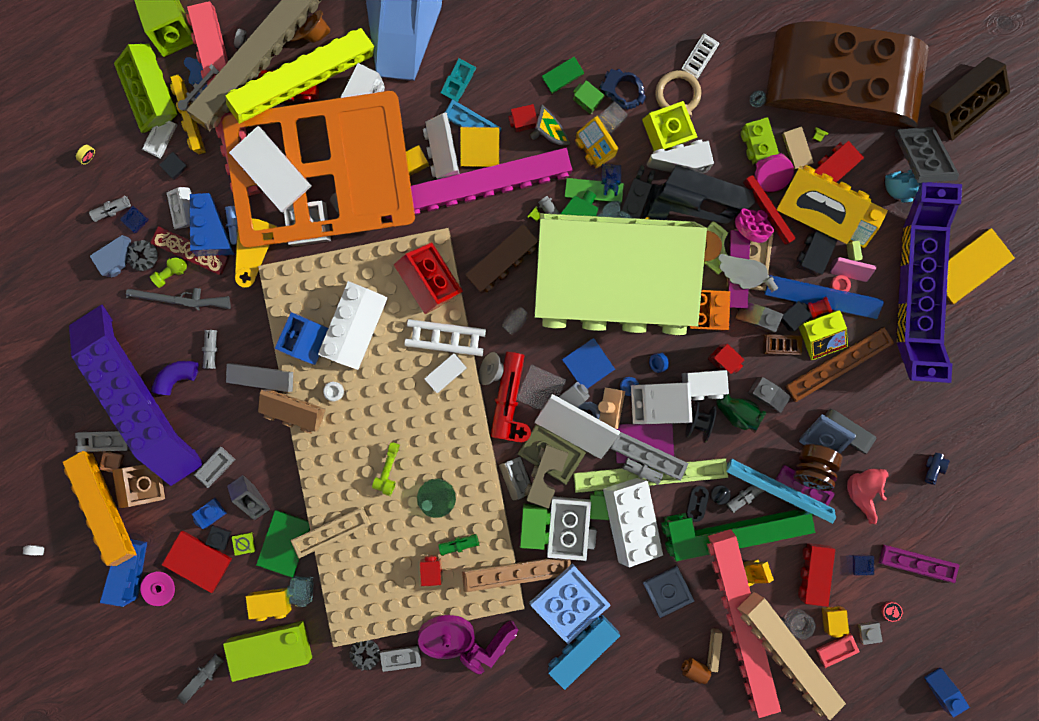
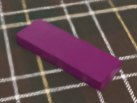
(786, 477)

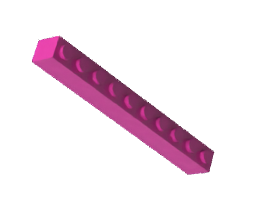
(490, 180)

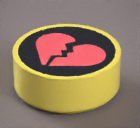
(85, 154)

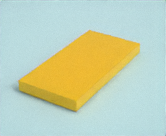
(975, 264)

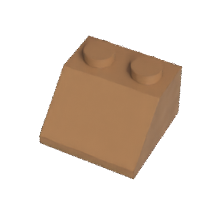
(137, 486)

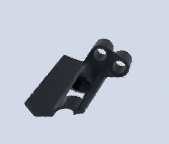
(688, 189)

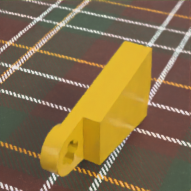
(250, 258)

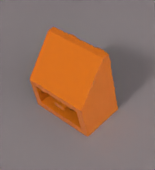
(714, 311)

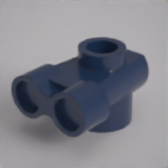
(937, 465)

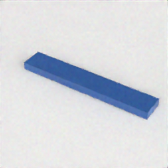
(838, 299)

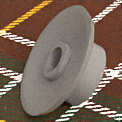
(490, 369)

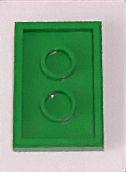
(277, 549)

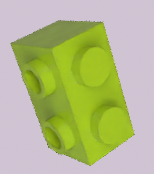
(759, 140)

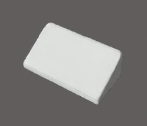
(180, 206)

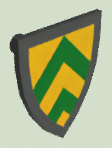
(550, 128)

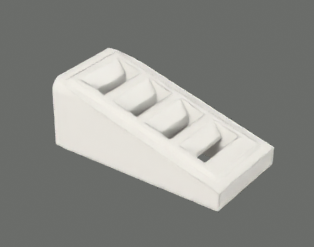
(708, 41)

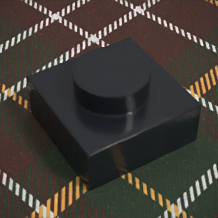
(218, 537)

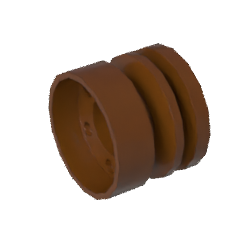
(818, 467)

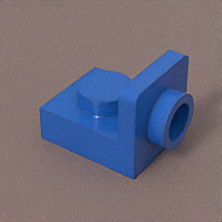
(208, 514)

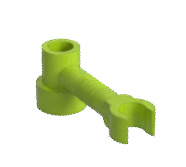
(383, 483)

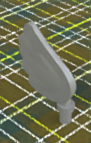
(746, 272)

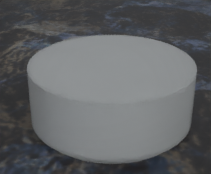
(240, 38)

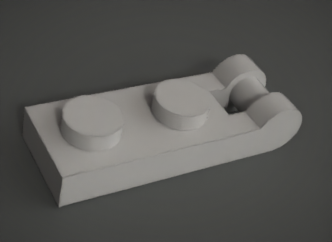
(100, 441)

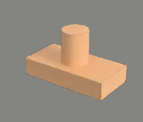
(611, 407)

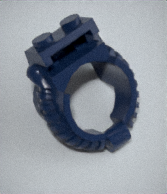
(615, 77)

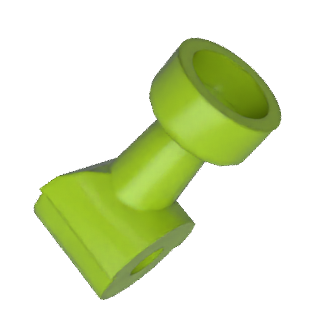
(174, 266)

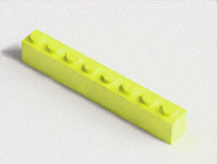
(299, 75)

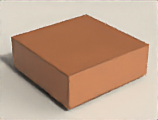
(111, 461)

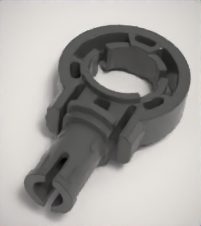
(199, 679)

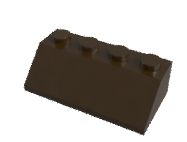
(970, 97)

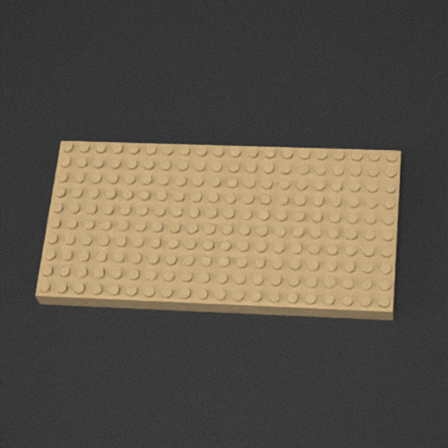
(374, 573)

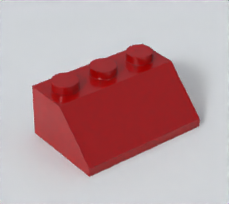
(428, 277)

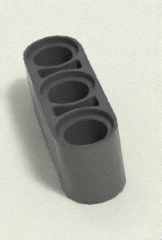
(863, 439)

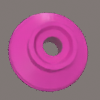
(150, 591)

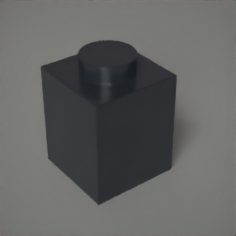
(795, 315)

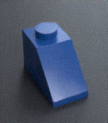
(946, 692)

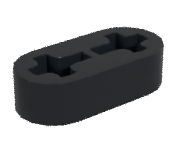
(692, 502)

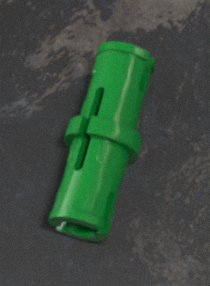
(458, 544)

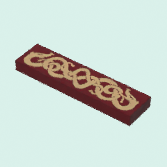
(181, 247)

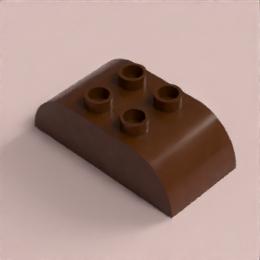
(848, 73)

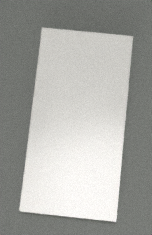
(270, 169)
(577, 426)

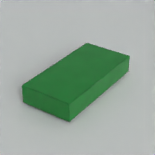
(562, 75)

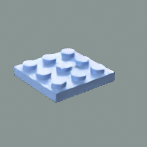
(569, 603)

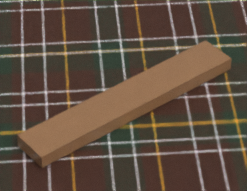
(513, 573)

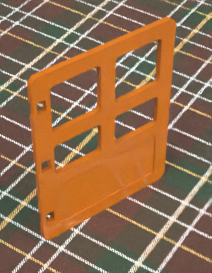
(365, 163)

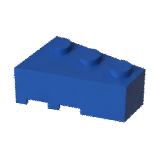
(206, 228)
(124, 580)

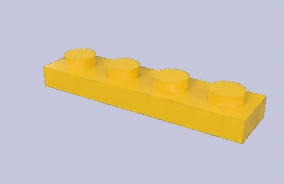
(189, 125)

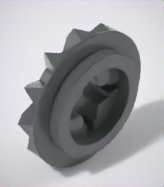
(149, 251)
(372, 650)

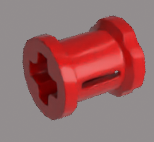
(820, 307)

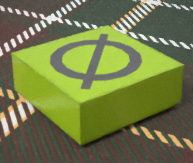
(243, 543)

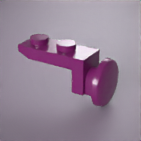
(496, 648)

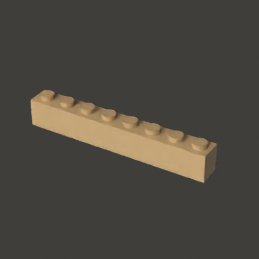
(791, 656)

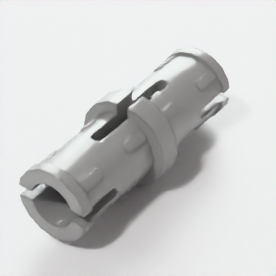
(120, 204)
(209, 349)
(642, 471)
(743, 498)

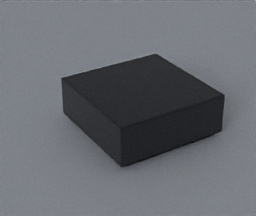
(173, 165)

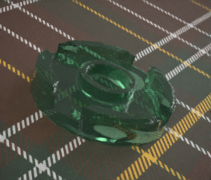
(436, 498)

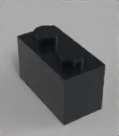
(816, 253)

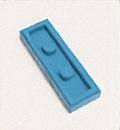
(465, 117)

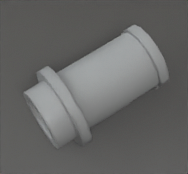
(548, 206)

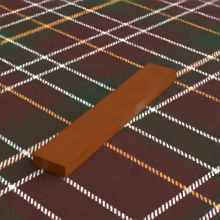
(839, 364)

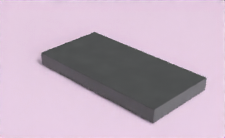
(926, 155)

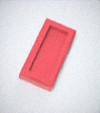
(837, 650)

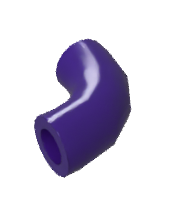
(172, 373)

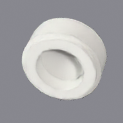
(333, 391)
(33, 550)

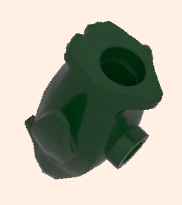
(741, 412)

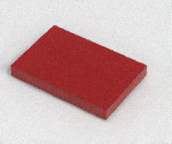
(197, 561)

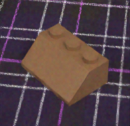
(290, 410)

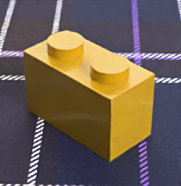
(268, 604)

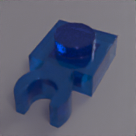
(611, 177)

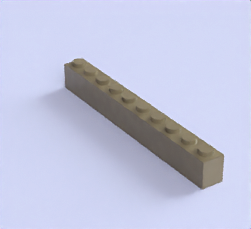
(250, 59)

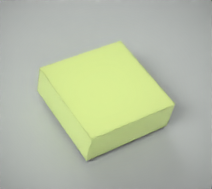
(854, 251)

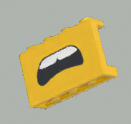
(824, 204)

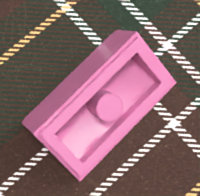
(852, 269)

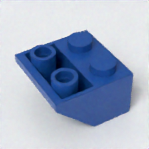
(302, 338)

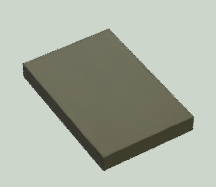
(539, 438)

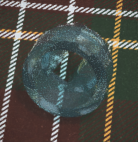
(759, 102)

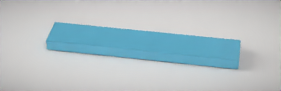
(781, 490)

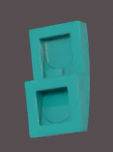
(458, 80)

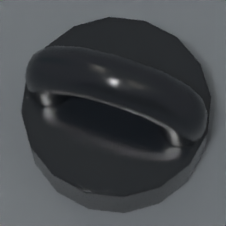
(720, 494)

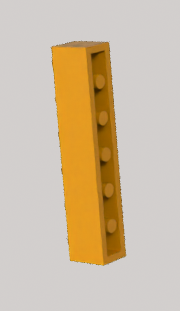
(99, 509)

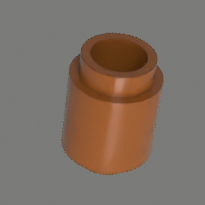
(696, 671)

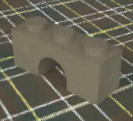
(539, 491)

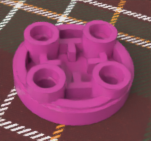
(774, 172)
(754, 225)

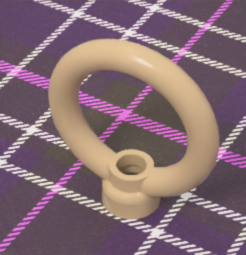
(683, 75)

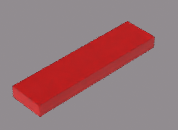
(767, 206)

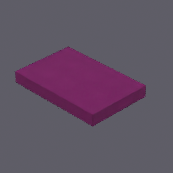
(655, 435)

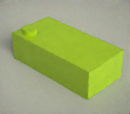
(267, 651)

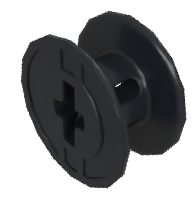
(706, 423)

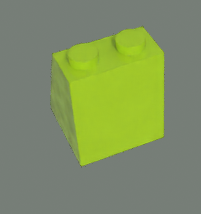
(165, 24)

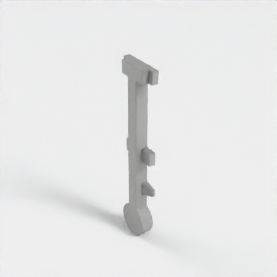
(184, 104)

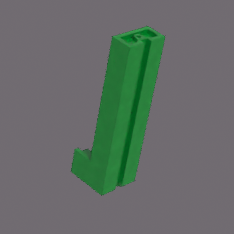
(690, 543)

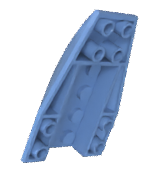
(401, 34)

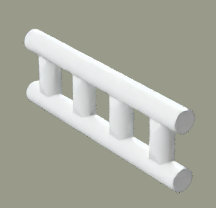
(454, 329)

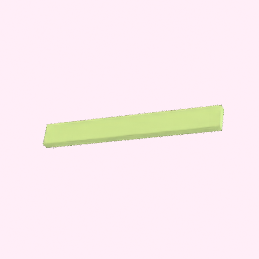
(605, 478)

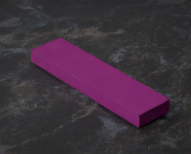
(740, 248)
(919, 563)

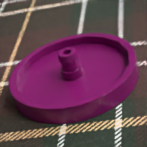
(446, 636)

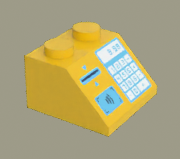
(596, 143)
(869, 225)

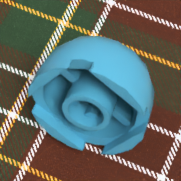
(902, 185)

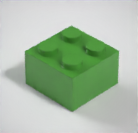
(533, 528)

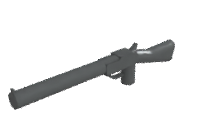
(222, 302)

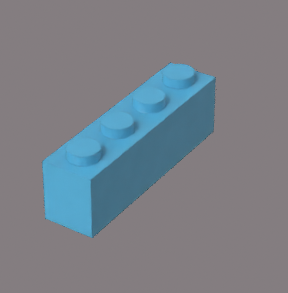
(583, 652)

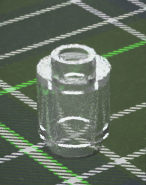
(515, 320)

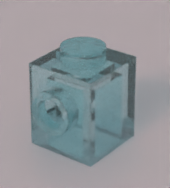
(300, 591)

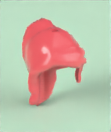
(864, 488)

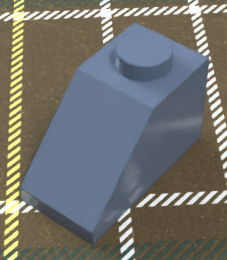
(112, 257)

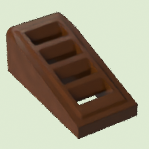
(767, 344)

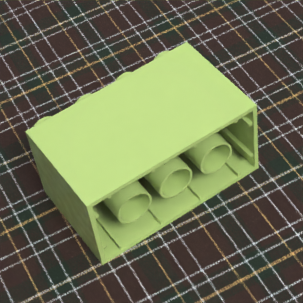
(619, 272)

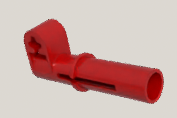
(502, 424)

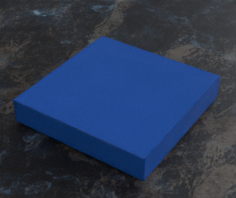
(588, 364)

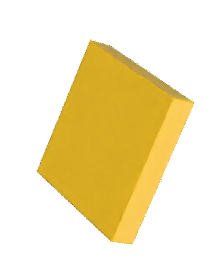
(479, 146)

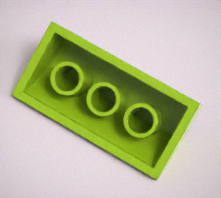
(145, 86)

